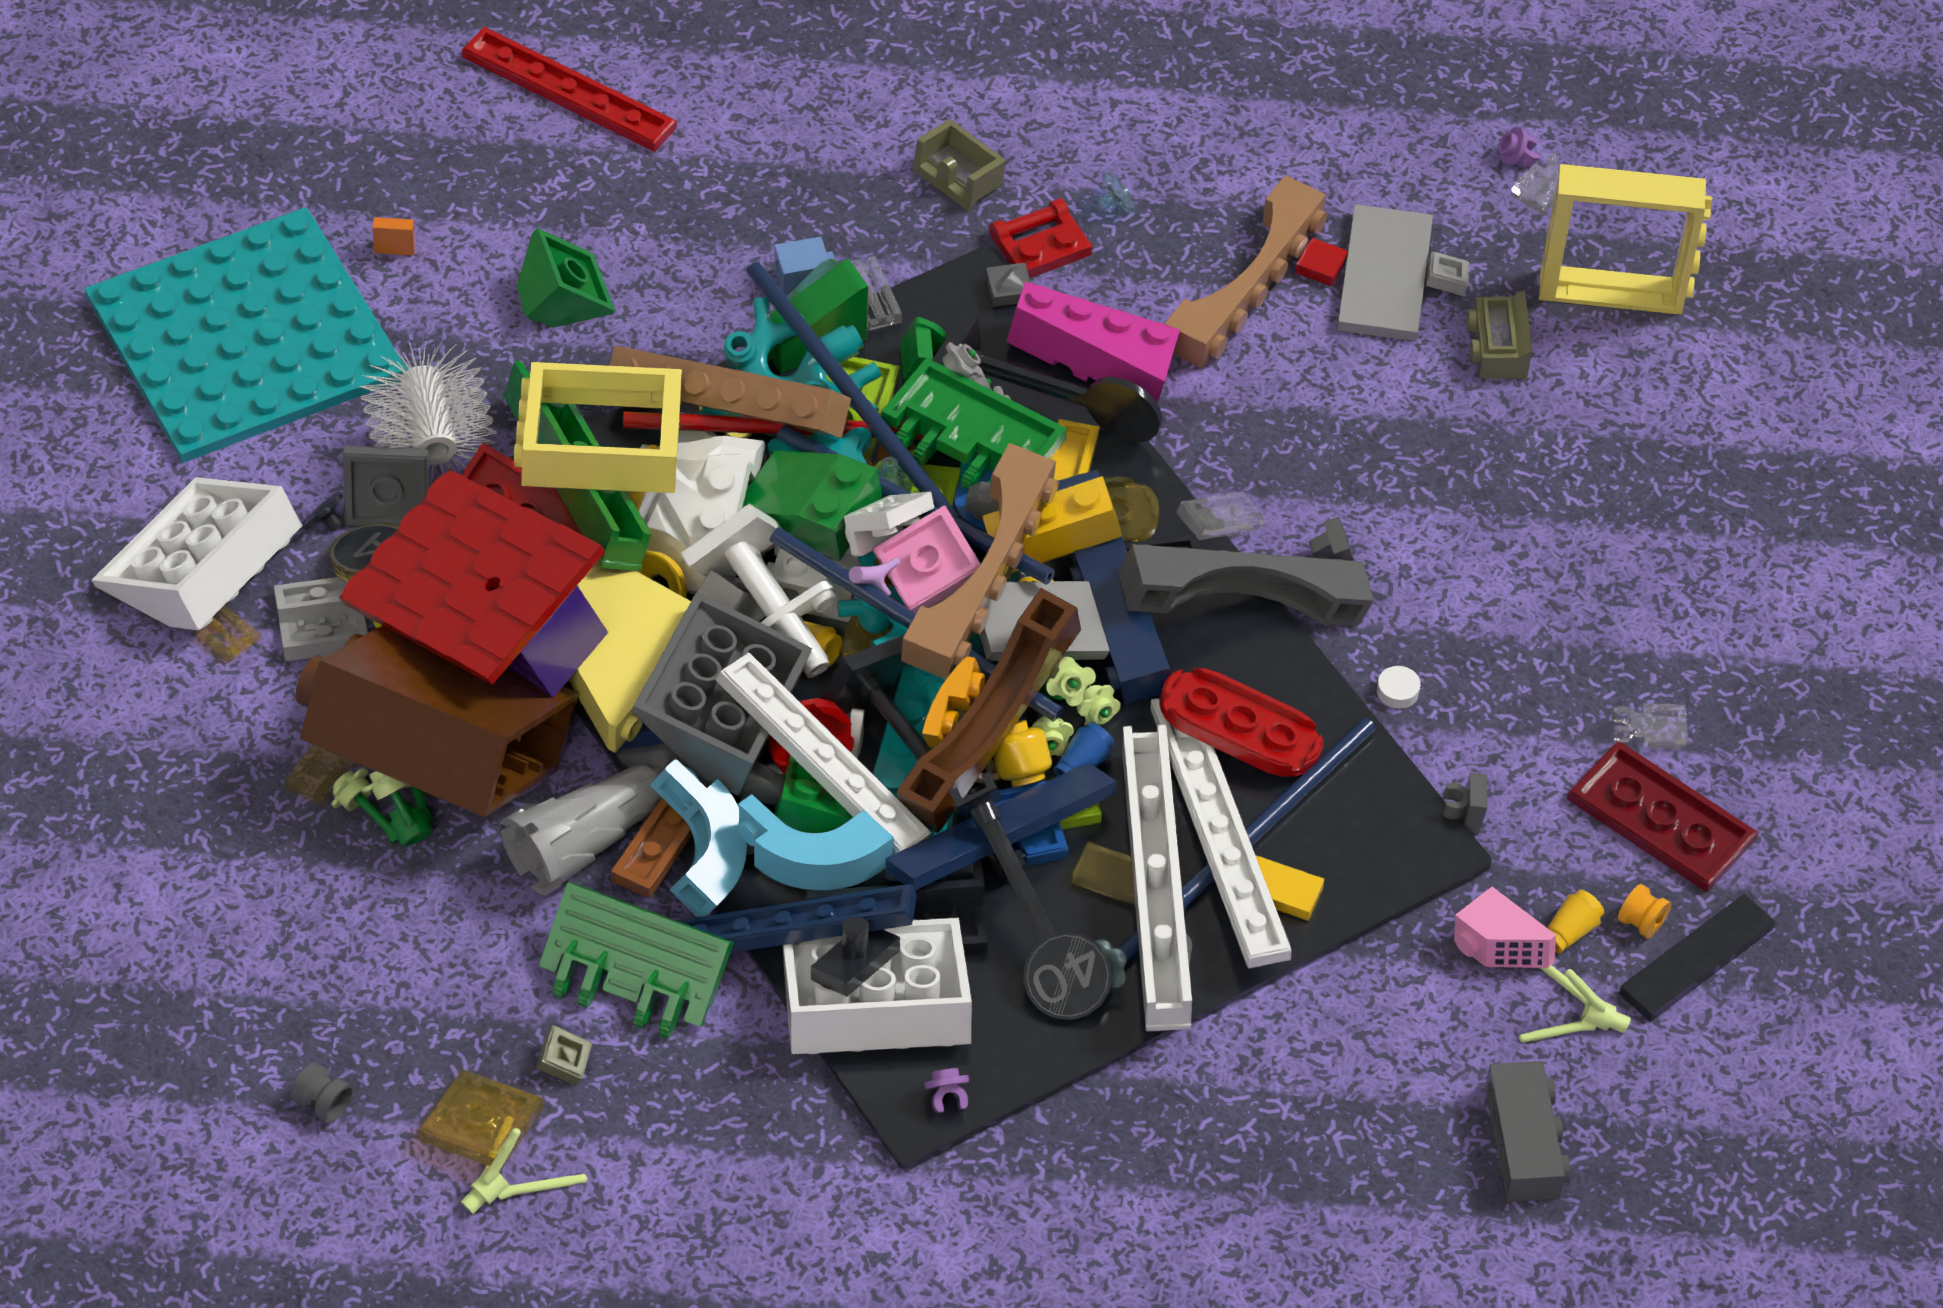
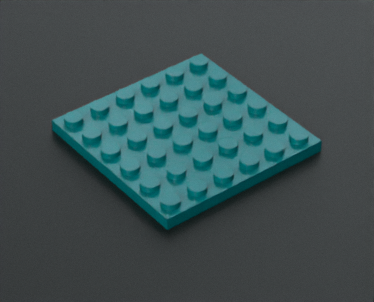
(244, 334)

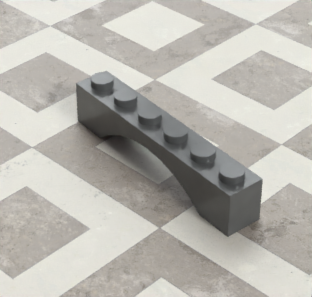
(1321, 588)

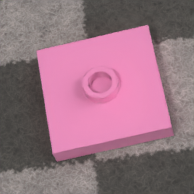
(932, 560)

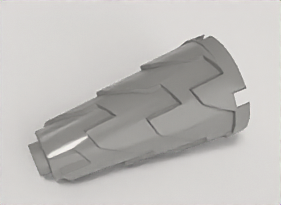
(568, 832)

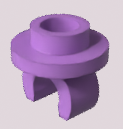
(1516, 147)
(947, 1082)

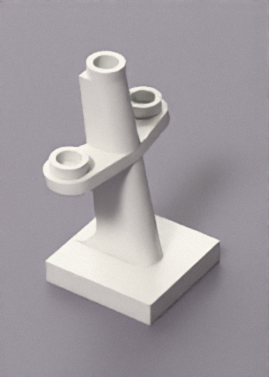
(737, 548)

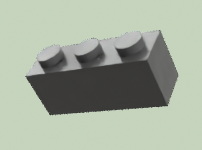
(1526, 1131)

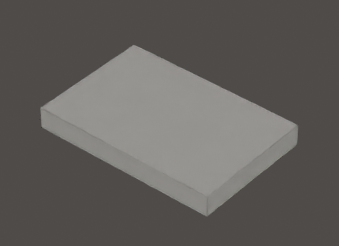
(1003, 615)

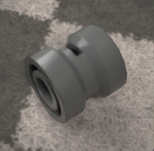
(320, 1091)

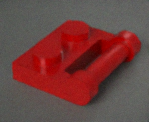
(1046, 248)

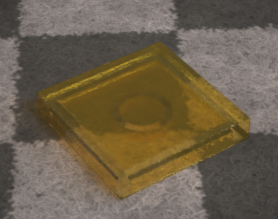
(479, 1117)

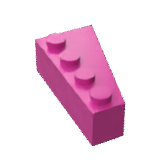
(1092, 338)

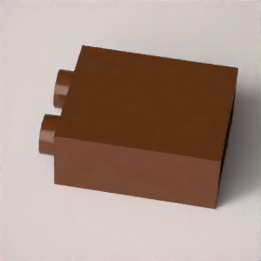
(433, 721)

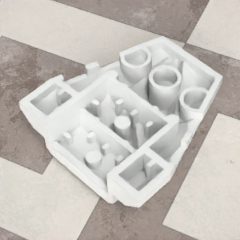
(708, 491)

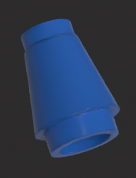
(1089, 745)

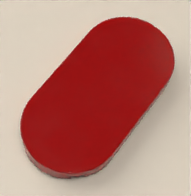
(1241, 721)

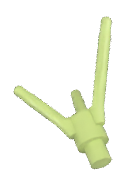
(1595, 1013)
(493, 1185)

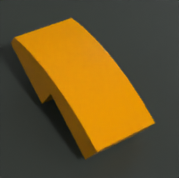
(956, 693)

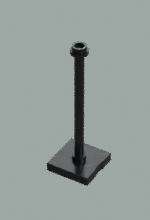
(867, 680)

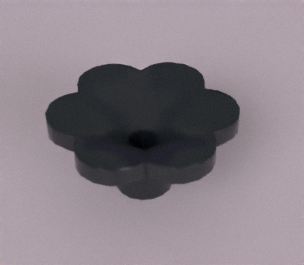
(326, 513)

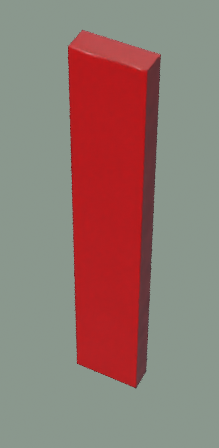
(569, 89)

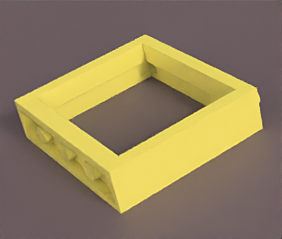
(1621, 288)
(592, 465)

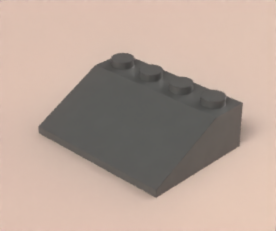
(693, 710)

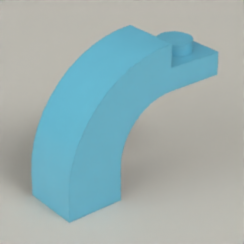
(714, 825)
(814, 859)

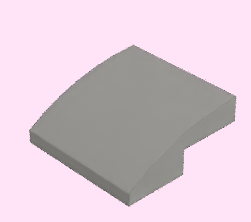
(315, 618)

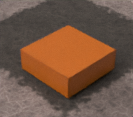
(394, 236)

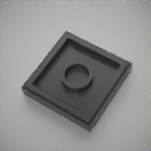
(383, 483)

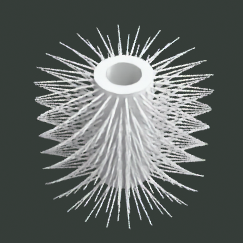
(428, 410)

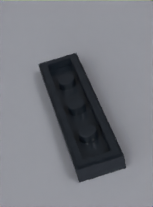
(1696, 957)

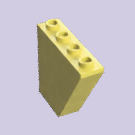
(640, 625)

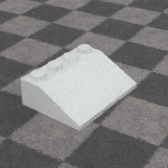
(200, 550)
(907, 1003)

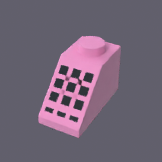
(1503, 934)

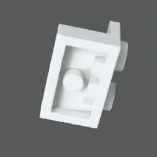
(884, 519)

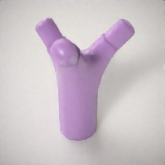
(873, 575)

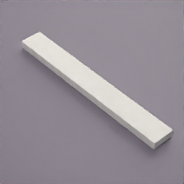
(1226, 847)

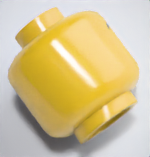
(1023, 755)

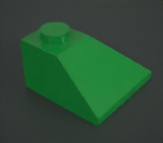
(561, 282)

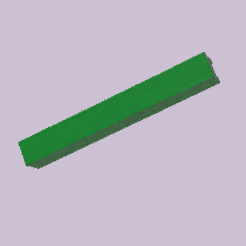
(600, 514)

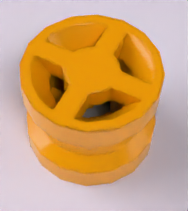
(1644, 911)

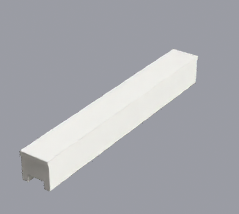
(1156, 880)

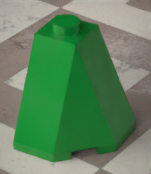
(827, 299)

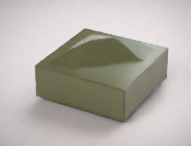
(564, 1055)

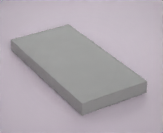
(1385, 272)

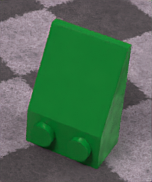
(813, 494)

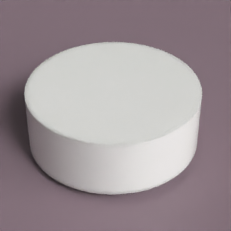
(1398, 687)

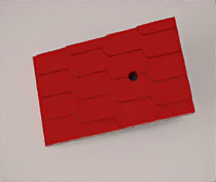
(484, 585)

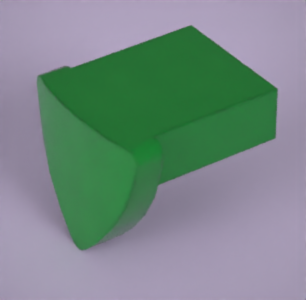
(919, 343)

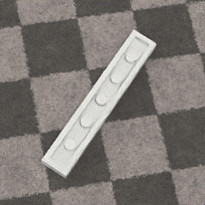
(818, 750)

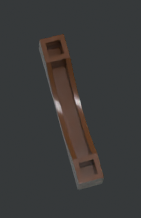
(1027, 661)

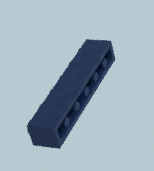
(1135, 654)

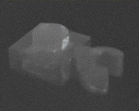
(1538, 184)
(1657, 725)

